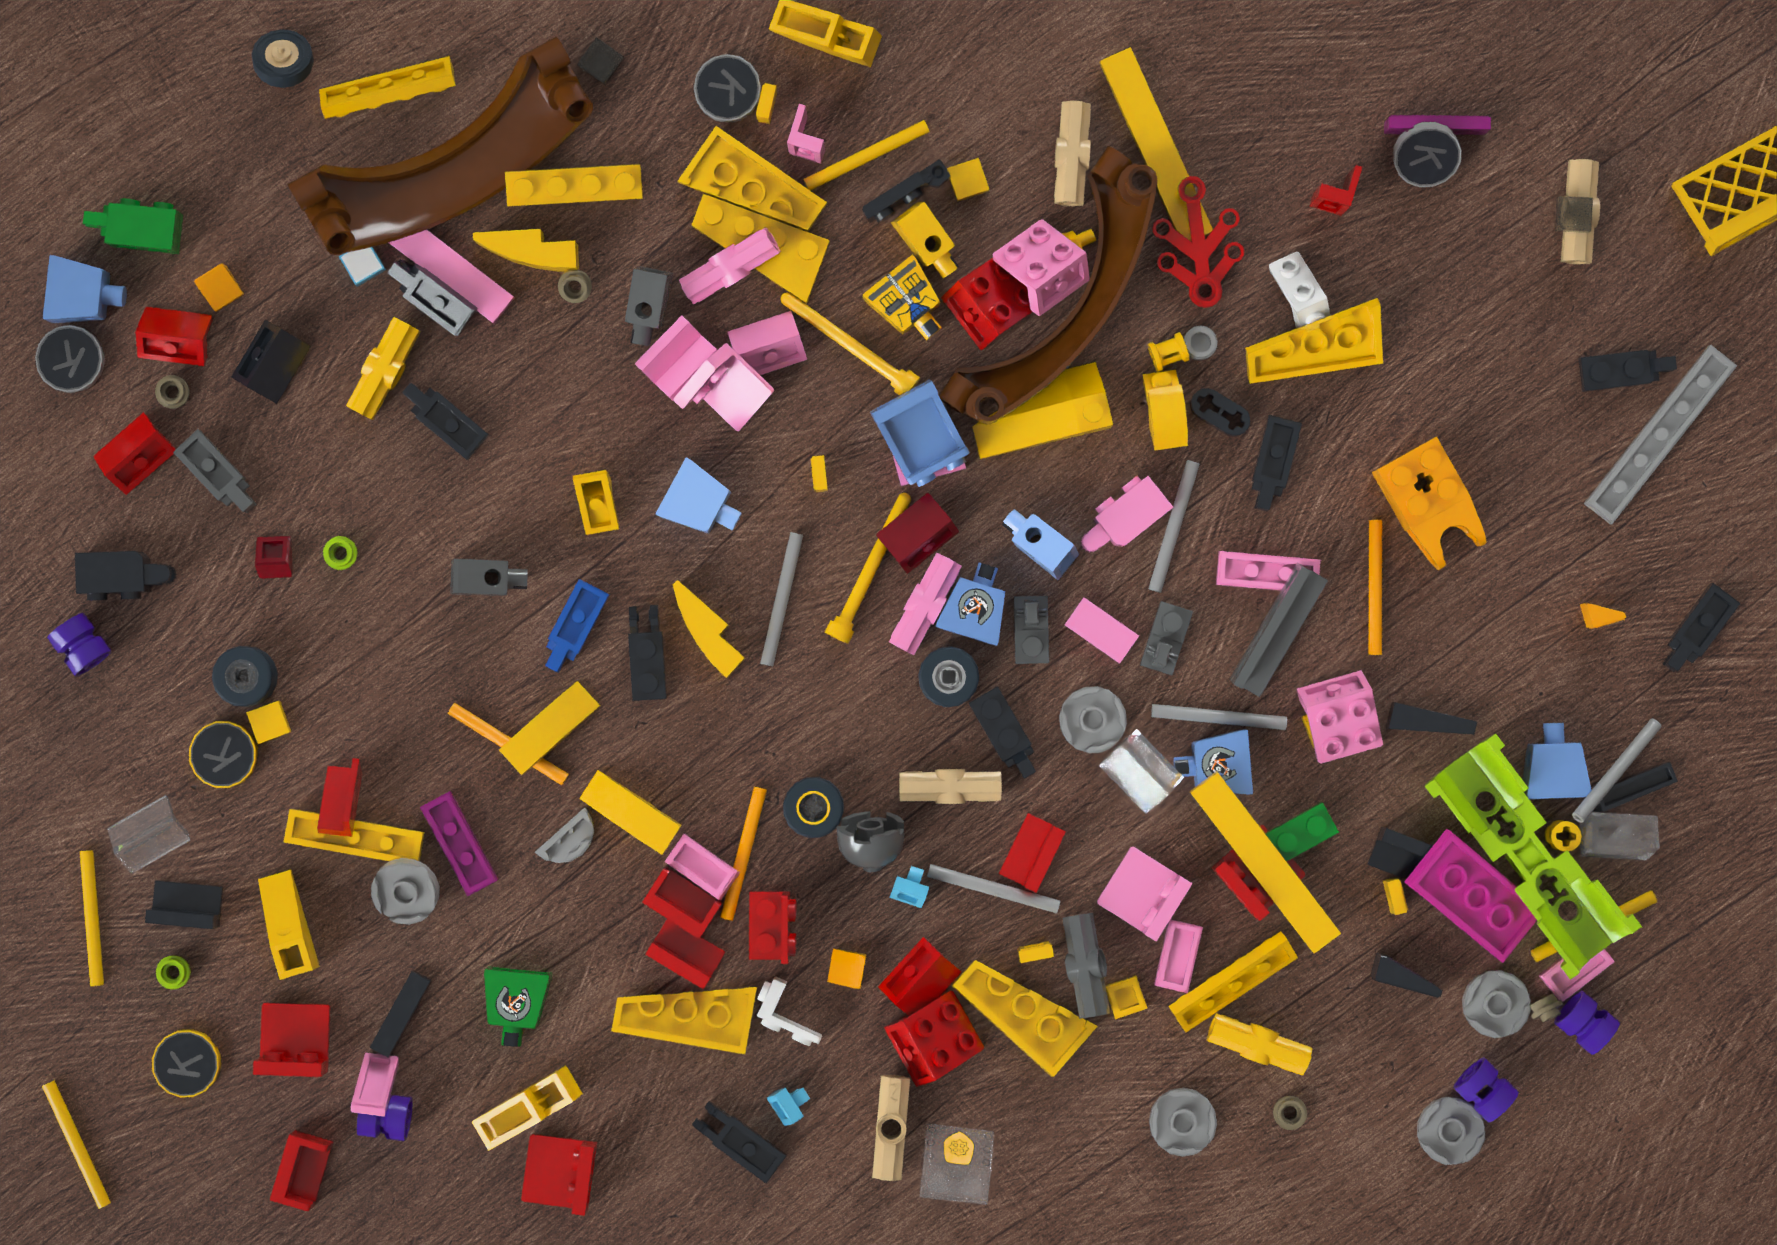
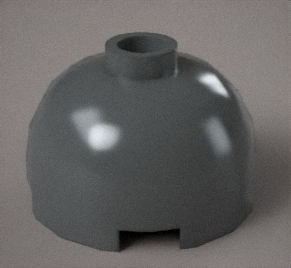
(870, 841)

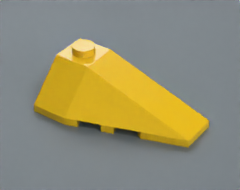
(1064, 409)

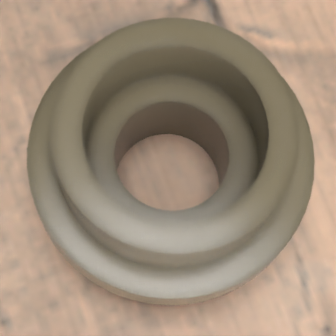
(568, 293)
(163, 386)
(1546, 1008)
(1299, 1117)

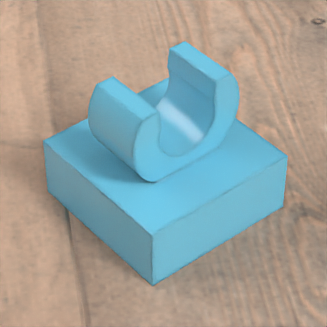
(910, 889)
(787, 1104)

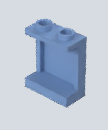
(920, 434)

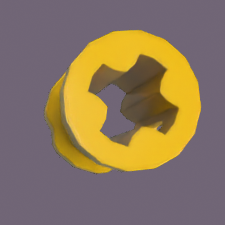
(1168, 352)
(1558, 827)

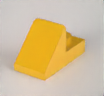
(596, 502)

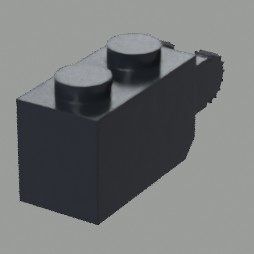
(118, 572)

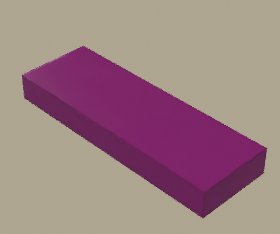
(1458, 124)
(459, 843)

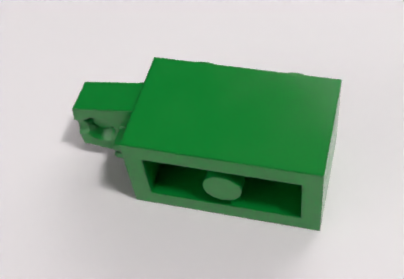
(137, 226)

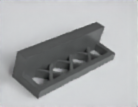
(1278, 630)

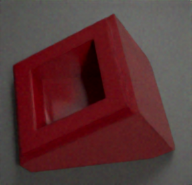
(274, 557)

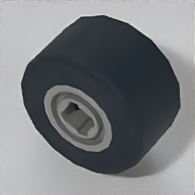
(948, 677)

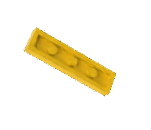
(387, 87)
(573, 185)
(367, 840)
(1233, 981)

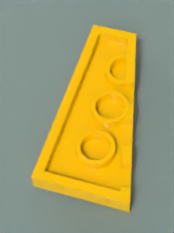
(747, 180)
(800, 252)
(1326, 345)
(697, 1019)
(1033, 1023)

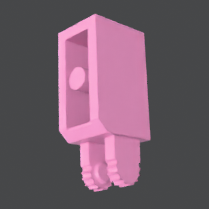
(1128, 516)

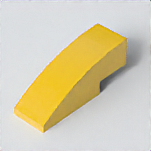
(826, 32)
(529, 249)
(707, 630)
(549, 728)
(630, 812)
(527, 1107)

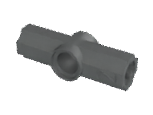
(1086, 965)

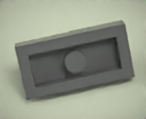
(1031, 629)
(1166, 638)

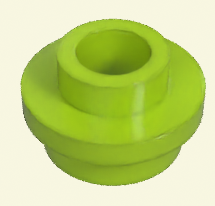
(331, 547)
(165, 979)

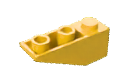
(287, 925)

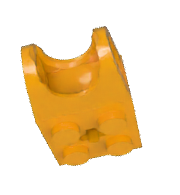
(1440, 506)

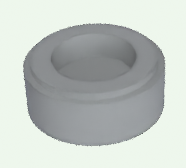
(1200, 342)

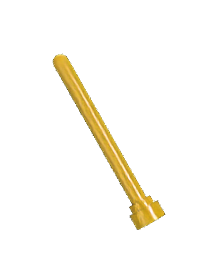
(900, 380)
(842, 626)

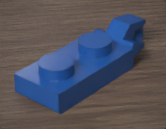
(575, 623)

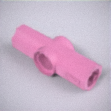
(729, 265)
(925, 603)

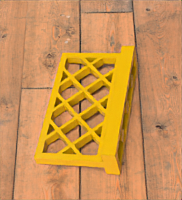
(1744, 222)

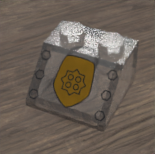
(956, 1164)

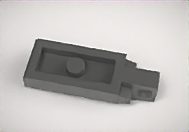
(215, 471)

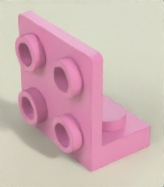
(1045, 264)
(727, 387)
(1341, 716)
(1144, 893)

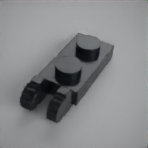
(646, 658)
(742, 1143)

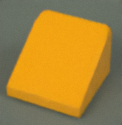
(219, 287)
(1598, 616)
(846, 968)

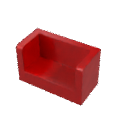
(682, 902)
(301, 1170)

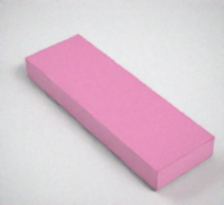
(1258, 570)

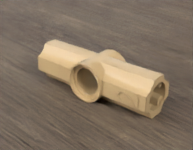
(1072, 153)
(1581, 182)
(950, 786)
(890, 1149)

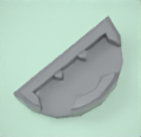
(570, 840)

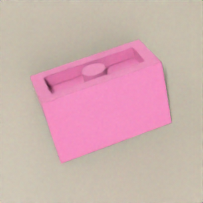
(802, 144)
(769, 343)
(675, 357)

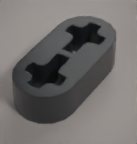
(1224, 405)

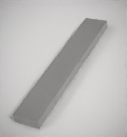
(1660, 434)

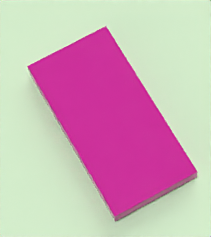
(1472, 895)

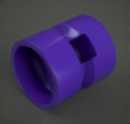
(79, 644)
(1583, 1019)
(1494, 1098)
(394, 1124)

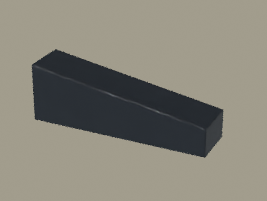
(1418, 719)
(1637, 786)
(400, 1014)

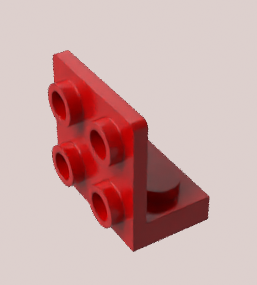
(988, 302)
(1245, 885)
(770, 925)
(934, 1039)
(294, 1040)
(559, 1172)

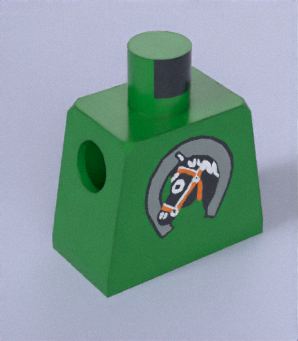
(515, 1000)

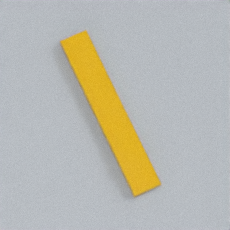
(1151, 136)
(1265, 862)

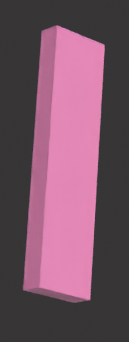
(456, 272)

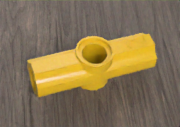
(383, 368)
(1259, 1044)

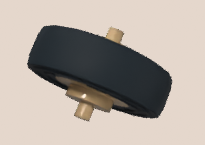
(282, 58)

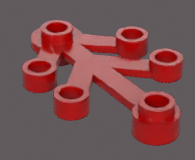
(1199, 248)

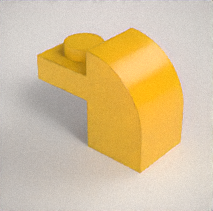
(1166, 410)

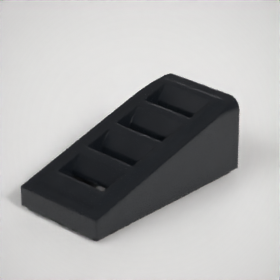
(1393, 973)

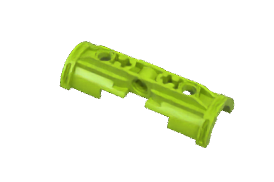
(1597, 916)

